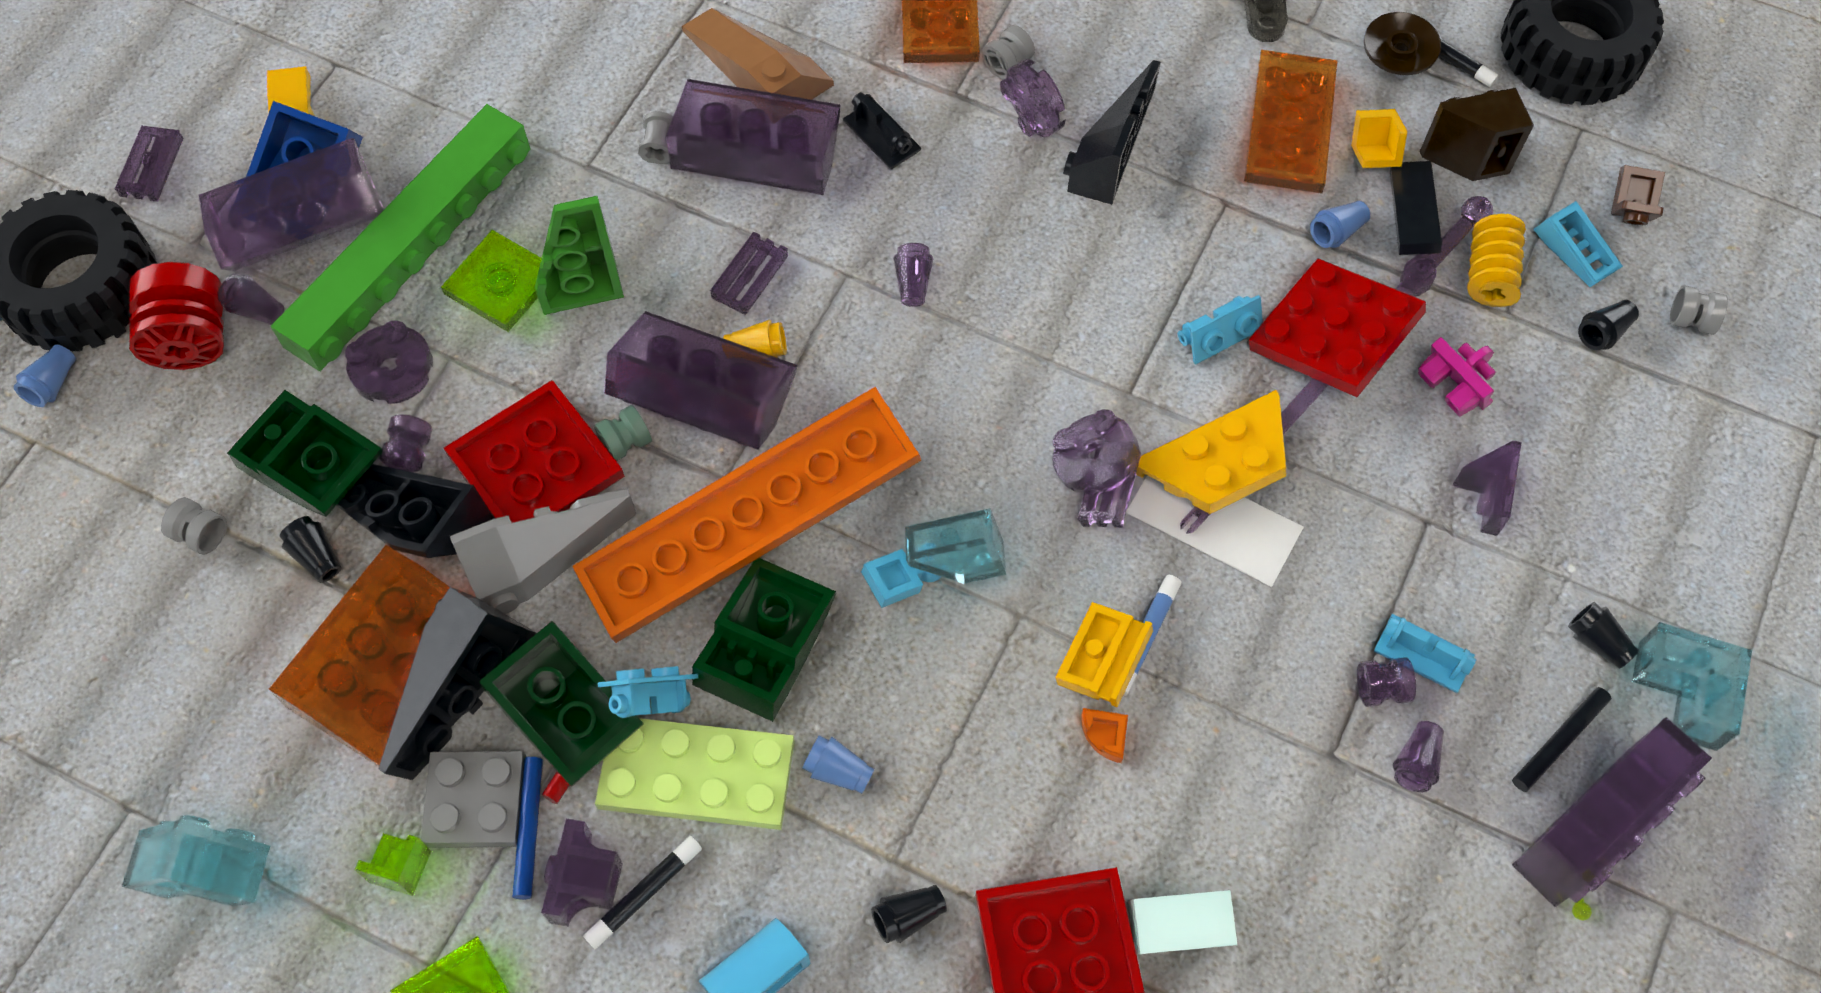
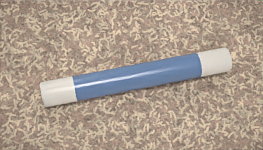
(1157, 614)

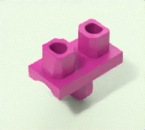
(1471, 388)

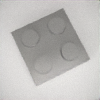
(472, 799)

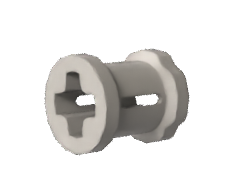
(654, 146)

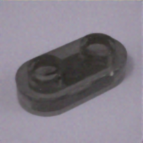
(1266, 19)

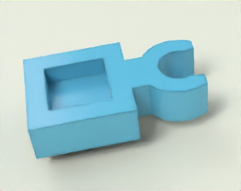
(894, 579)

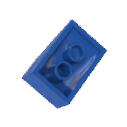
(292, 135)

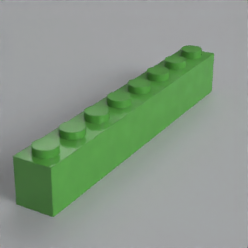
(401, 238)

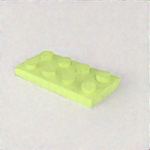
(699, 774)

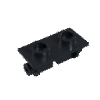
(880, 131)

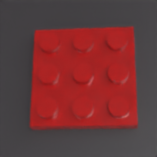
(1337, 327)
(534, 457)
(1060, 936)

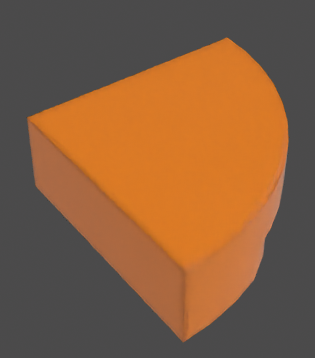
(1105, 732)

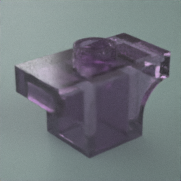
(579, 875)

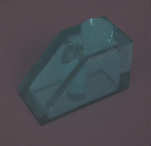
(958, 547)

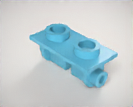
(1229, 326)
(1428, 653)
(633, 692)

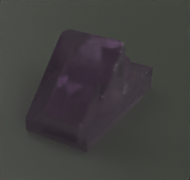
(1495, 479)

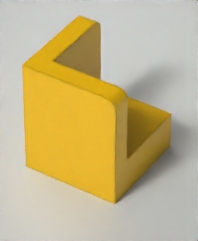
(1379, 138)

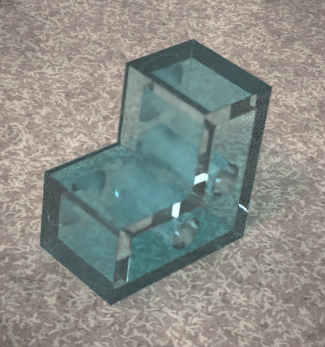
(1704, 676)
(197, 861)

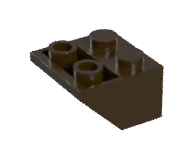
(1478, 134)

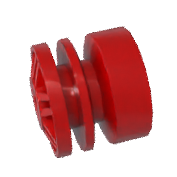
(175, 316)

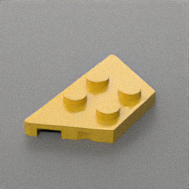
(1223, 457)

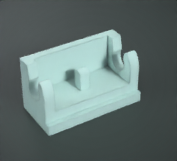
(1182, 922)

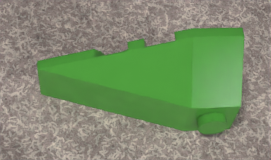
(577, 259)

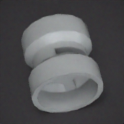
(1008, 50)
(1698, 310)
(189, 523)

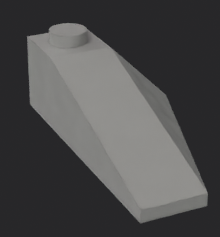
(519, 559)

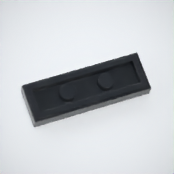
(1415, 208)

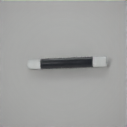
(1468, 64)
(642, 892)

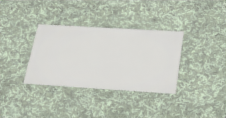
(1237, 535)

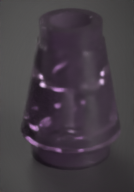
(913, 271)
(248, 299)
(1420, 758)

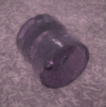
(406, 443)
(1382, 681)

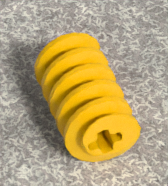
(1496, 260)

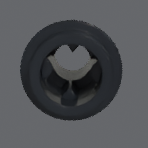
(1607, 325)
(310, 548)
(1603, 634)
(907, 912)

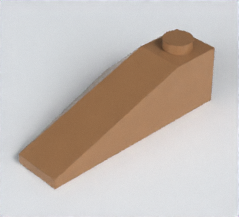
(754, 58)

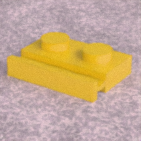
(1104, 654)

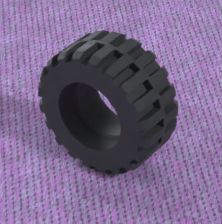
(1576, 66)
(50, 233)

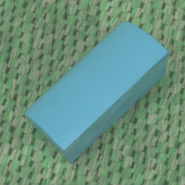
(760, 964)

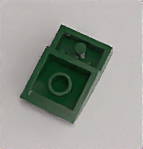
(304, 454)
(763, 638)

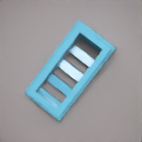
(1581, 228)

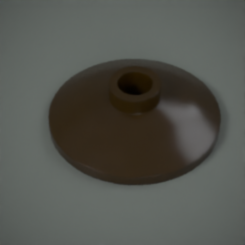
(1402, 43)

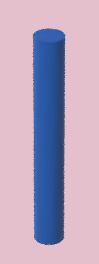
(527, 828)

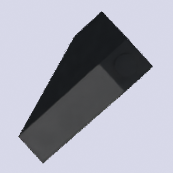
(1107, 146)
(414, 509)
(454, 653)

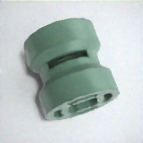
(621, 434)

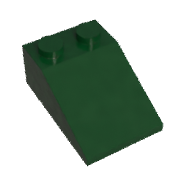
(557, 703)

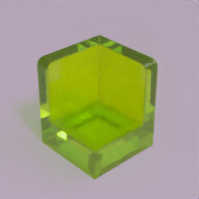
(396, 864)

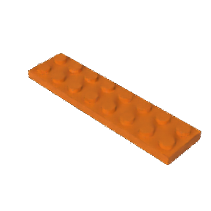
(745, 514)

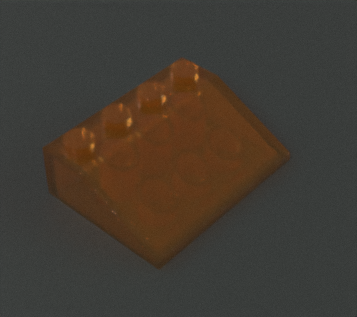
(362, 654)

